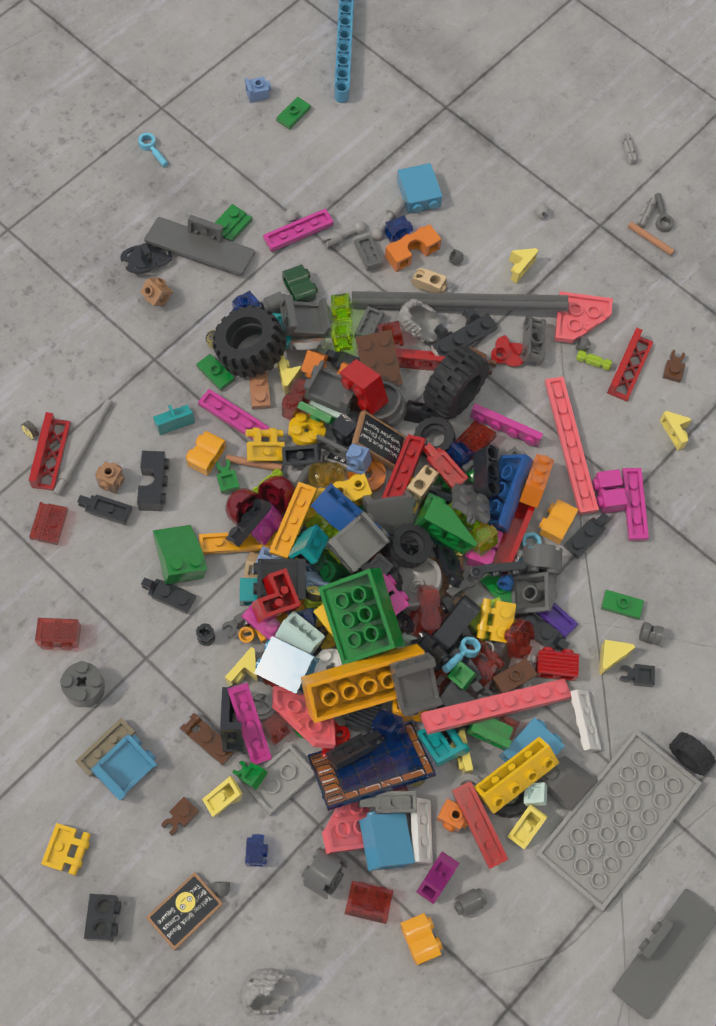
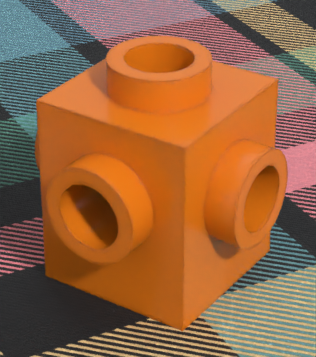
(445, 816)

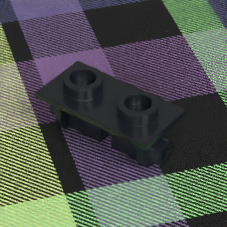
(426, 642)

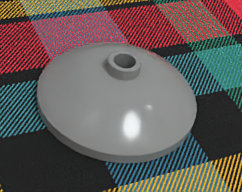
(426, 574)

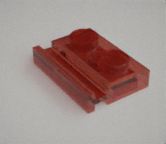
(477, 436)
(48, 523)

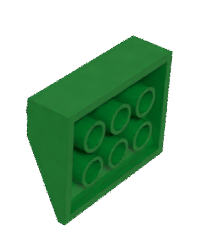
(361, 616)

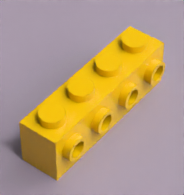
(352, 488)
(516, 775)

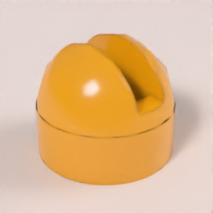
(246, 639)

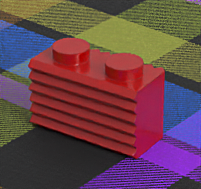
(557, 664)

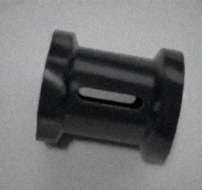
(209, 639)

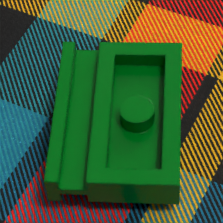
(233, 222)

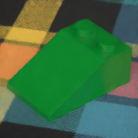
(445, 526)
(179, 554)

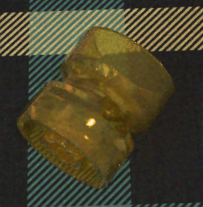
(325, 473)

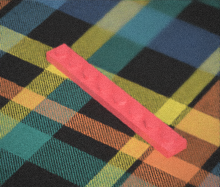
(571, 446)
(495, 706)

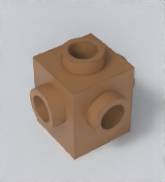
(156, 291)
(110, 477)

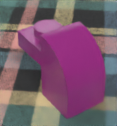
(267, 526)
(437, 877)

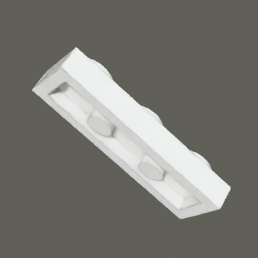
(585, 720)
(422, 832)

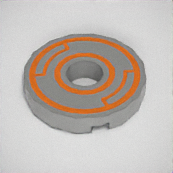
(307, 344)

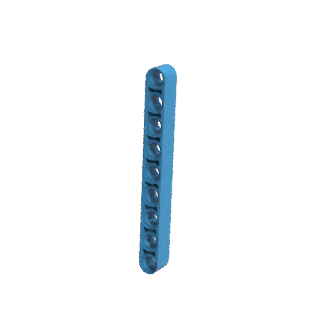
(343, 51)

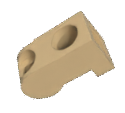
(429, 281)
(422, 483)

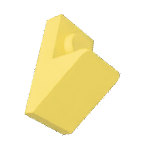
(523, 260)
(287, 374)
(674, 427)
(245, 664)
(464, 762)
(222, 796)
(527, 826)

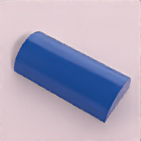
(513, 477)

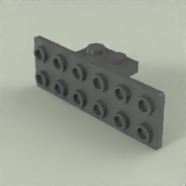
(200, 241)
(665, 953)

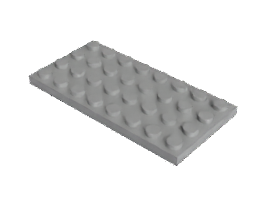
(618, 820)

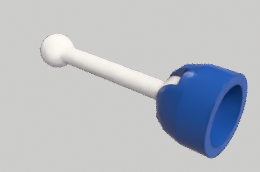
(506, 581)

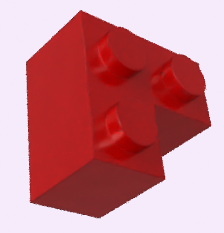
(366, 386)
(280, 599)

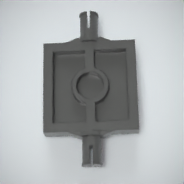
(473, 505)

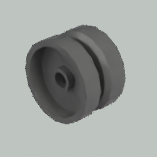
(395, 410)

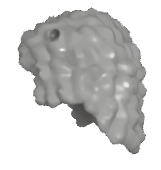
(419, 320)
(267, 990)

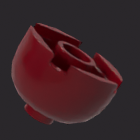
(277, 491)
(239, 503)

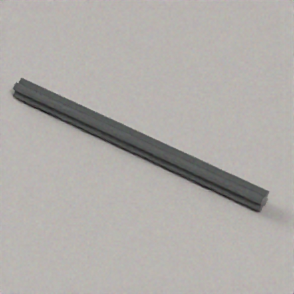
(476, 301)

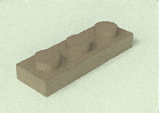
(103, 745)

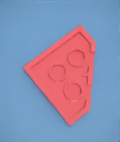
(582, 316)
(294, 711)
(344, 829)

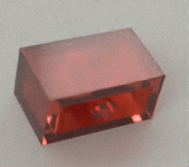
(58, 633)

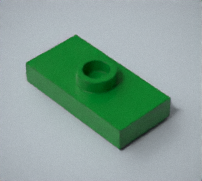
(293, 113)
(215, 372)
(316, 413)
(490, 585)
(622, 604)

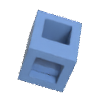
(257, 89)
(358, 459)

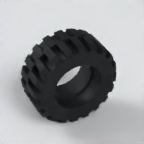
(239, 326)
(456, 382)

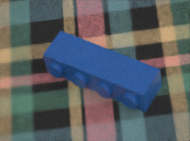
(336, 508)

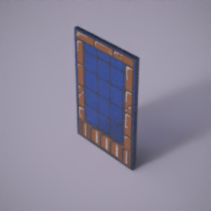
(380, 771)

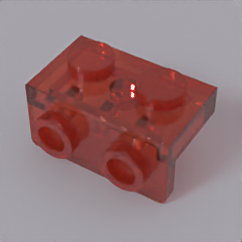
(369, 902)

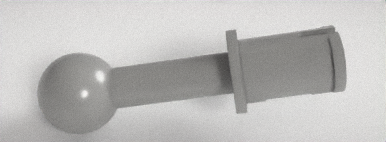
(378, 233)
(337, 237)

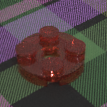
(519, 638)

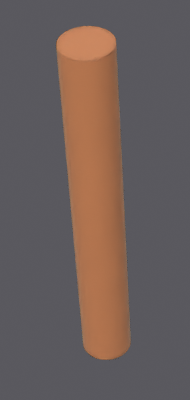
(651, 238)
(243, 461)

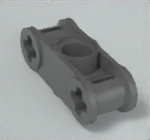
(533, 340)

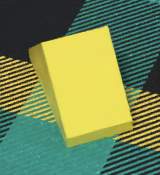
(612, 653)

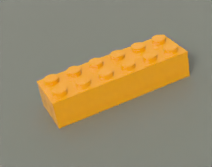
(353, 685)

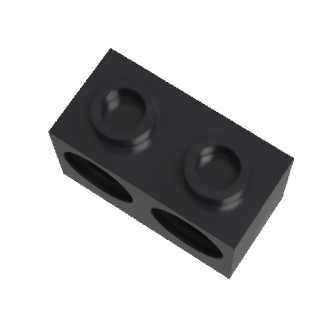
(95, 918)

